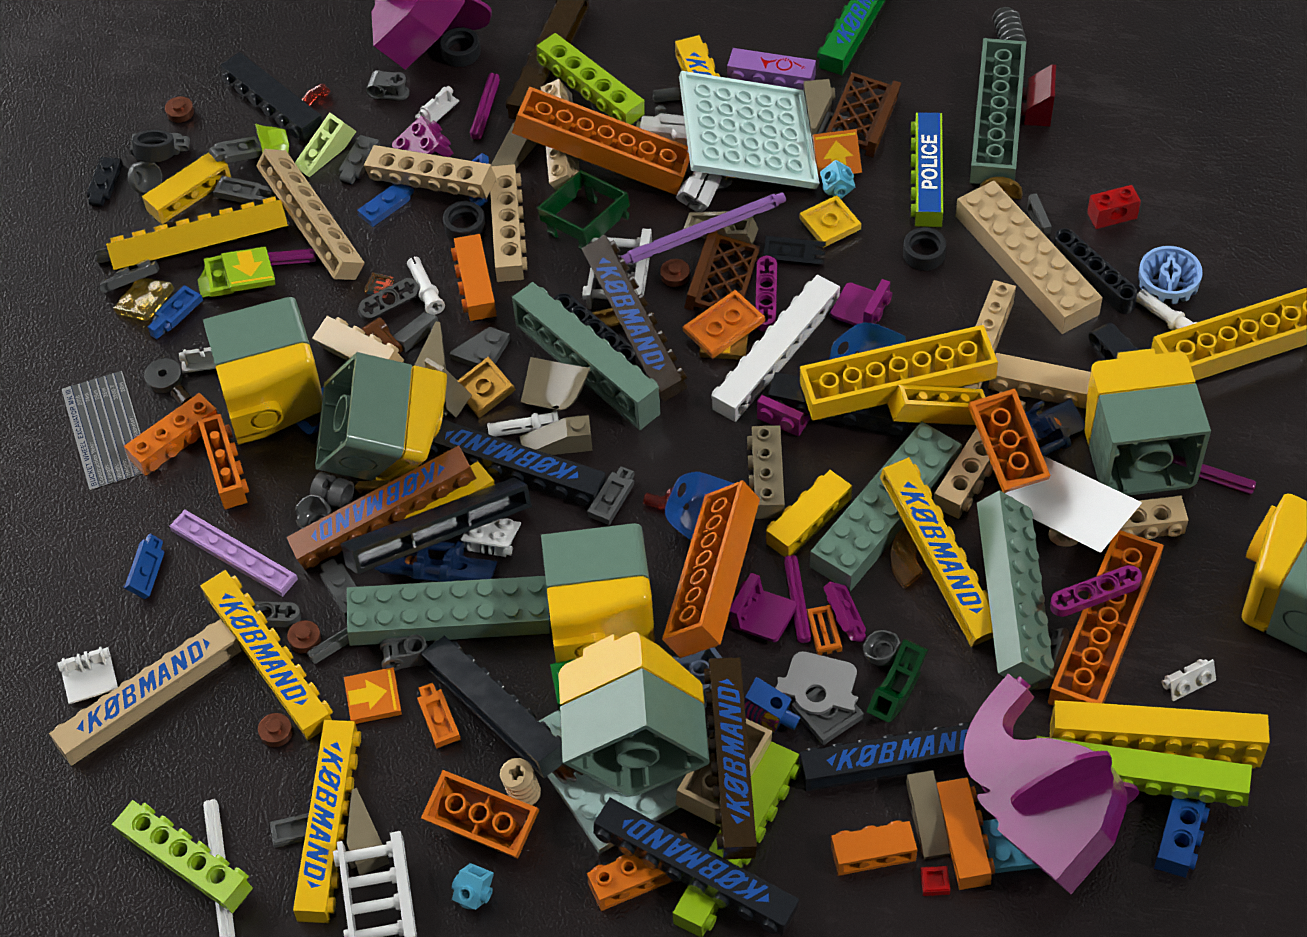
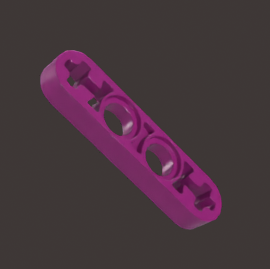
(766, 293)
(1093, 587)

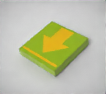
(248, 269)

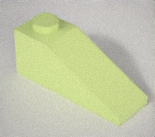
(324, 145)

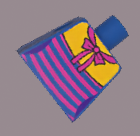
(769, 707)

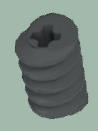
(1008, 25)

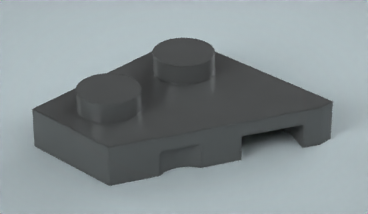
(486, 343)

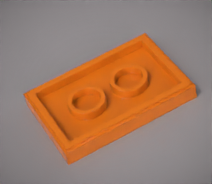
(723, 324)

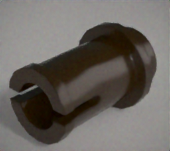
(182, 396)

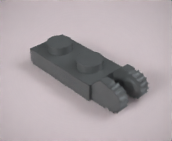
(242, 190)

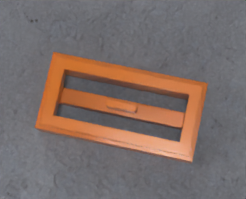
(827, 647)

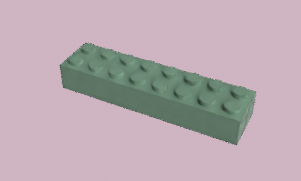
(998, 110)
(575, 344)
(872, 518)
(1015, 589)
(448, 609)

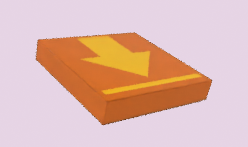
(837, 146)
(372, 695)

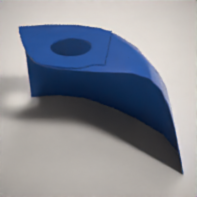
(865, 338)
(697, 486)

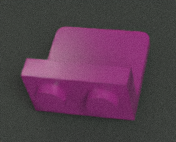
(423, 137)
(861, 304)
(780, 414)
(760, 611)

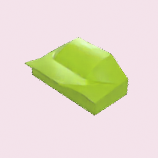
(272, 138)
(213, 278)

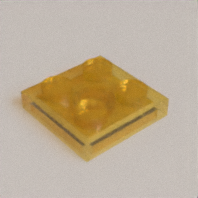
(144, 298)

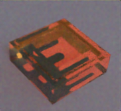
(377, 283)

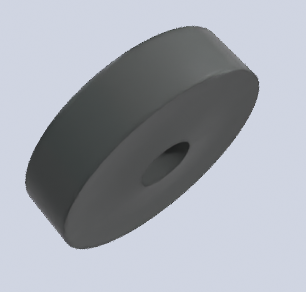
(160, 367)

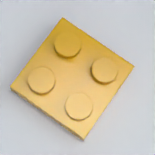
(830, 220)

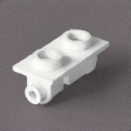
(439, 106)
(196, 360)
(1195, 677)

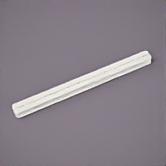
(215, 844)

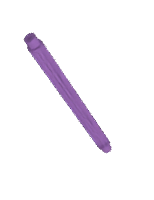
(702, 228)

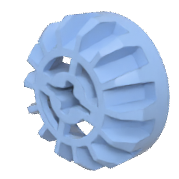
(1171, 264)

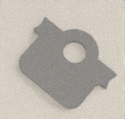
(829, 674)

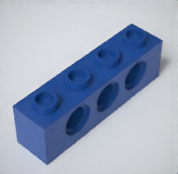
(1170, 856)

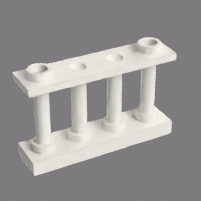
(640, 273)
(397, 874)

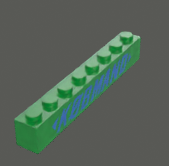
(847, 34)

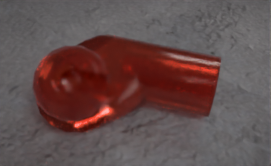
(312, 93)
(657, 501)

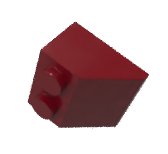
(1039, 97)

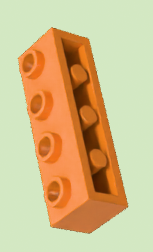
(474, 276)
(169, 435)
(222, 461)
(964, 834)
(624, 880)

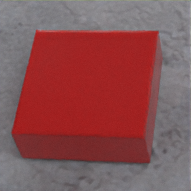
(935, 880)

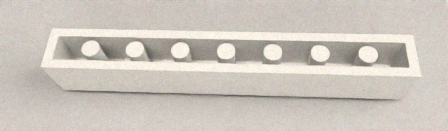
(775, 348)

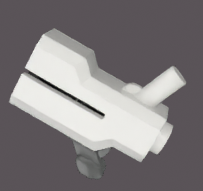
(665, 125)
(700, 189)

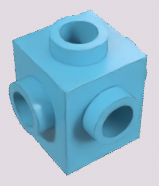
(837, 179)
(472, 886)

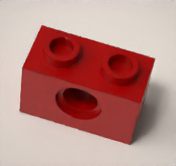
(1113, 206)

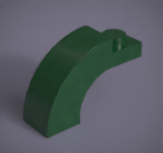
(899, 683)

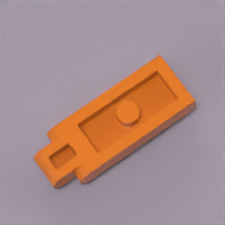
(437, 715)

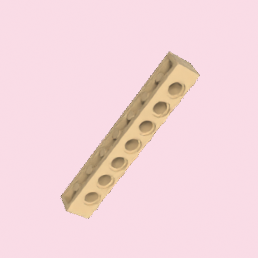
(310, 214)

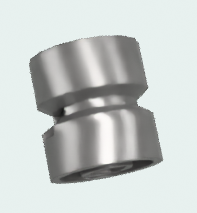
(334, 491)

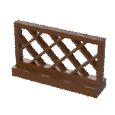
(881, 114)
(706, 264)

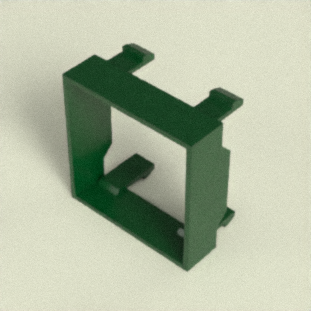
(567, 192)

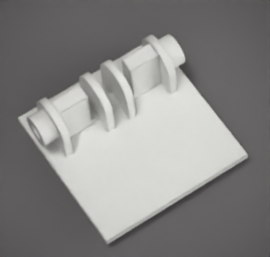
(496, 535)
(88, 675)

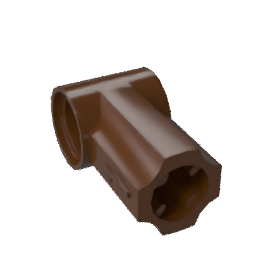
(381, 330)

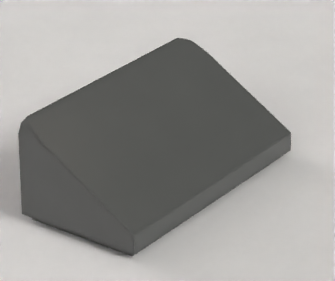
(415, 331)

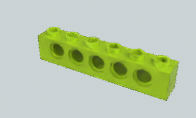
(590, 79)
(227, 893)

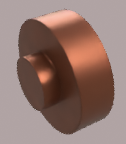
(179, 109)
(675, 273)
(304, 636)
(275, 730)

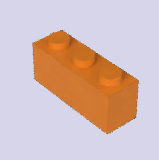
(873, 847)

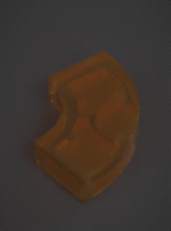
(904, 559)

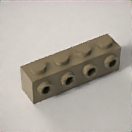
(767, 470)

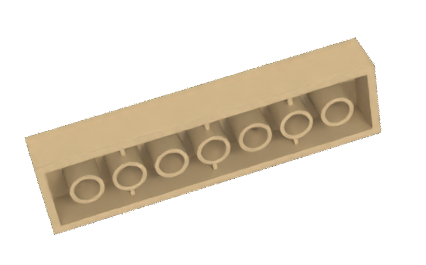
(1028, 257)

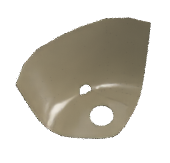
(553, 383)

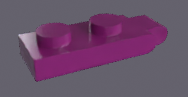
(845, 611)

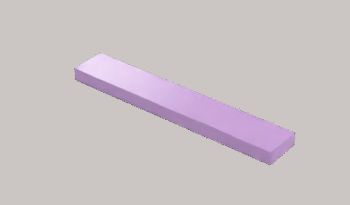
(233, 553)

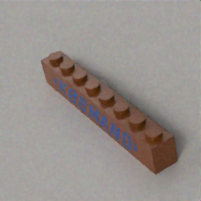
(382, 507)

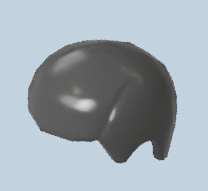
(144, 176)
(311, 510)
(881, 648)

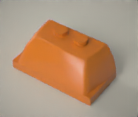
(1009, 440)
(480, 814)

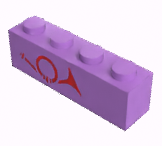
(770, 68)

